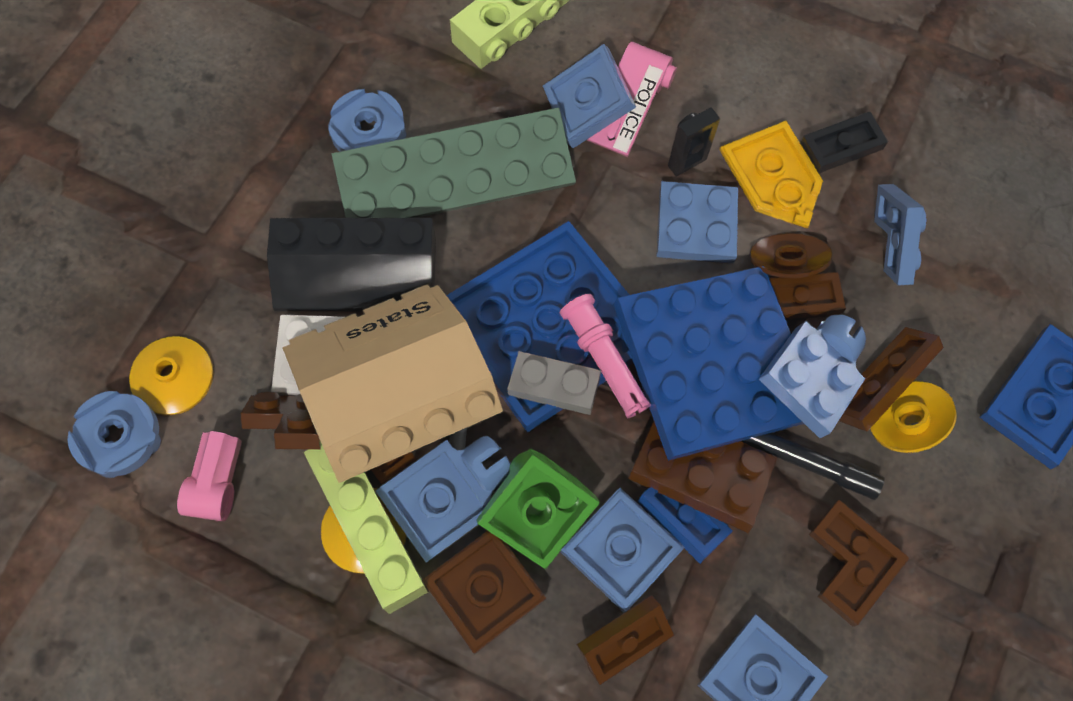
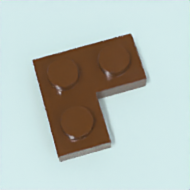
(285, 415)
(867, 561)

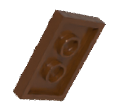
(717, 482)

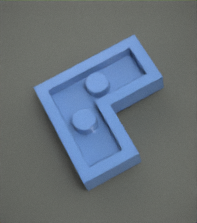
(902, 221)

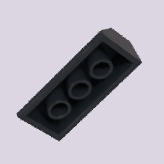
(347, 261)

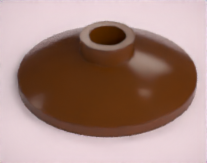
(791, 255)

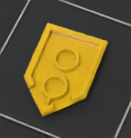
(775, 173)

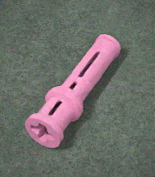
(596, 338)

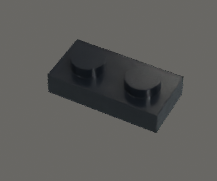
(693, 140)
(844, 142)

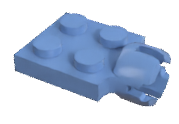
(818, 372)
(444, 494)

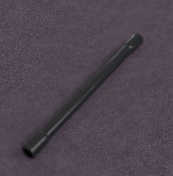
(843, 473)

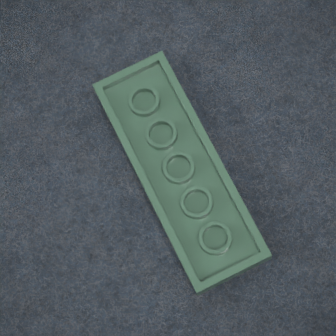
(455, 167)

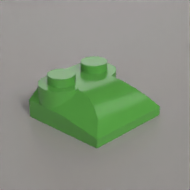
(537, 507)

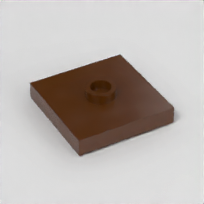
(484, 590)

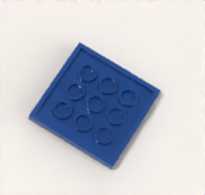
(519, 308)
(703, 358)

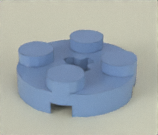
(360, 106)
(91, 428)

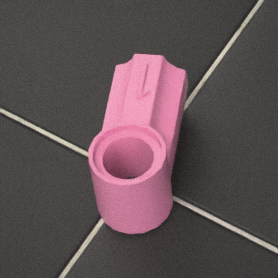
(209, 489)

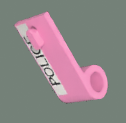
(644, 74)

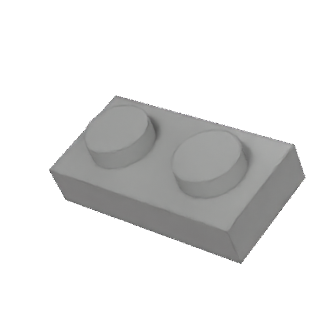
(554, 382)

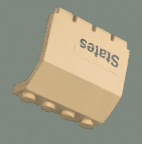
(391, 380)

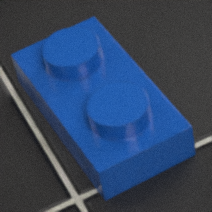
(692, 528)

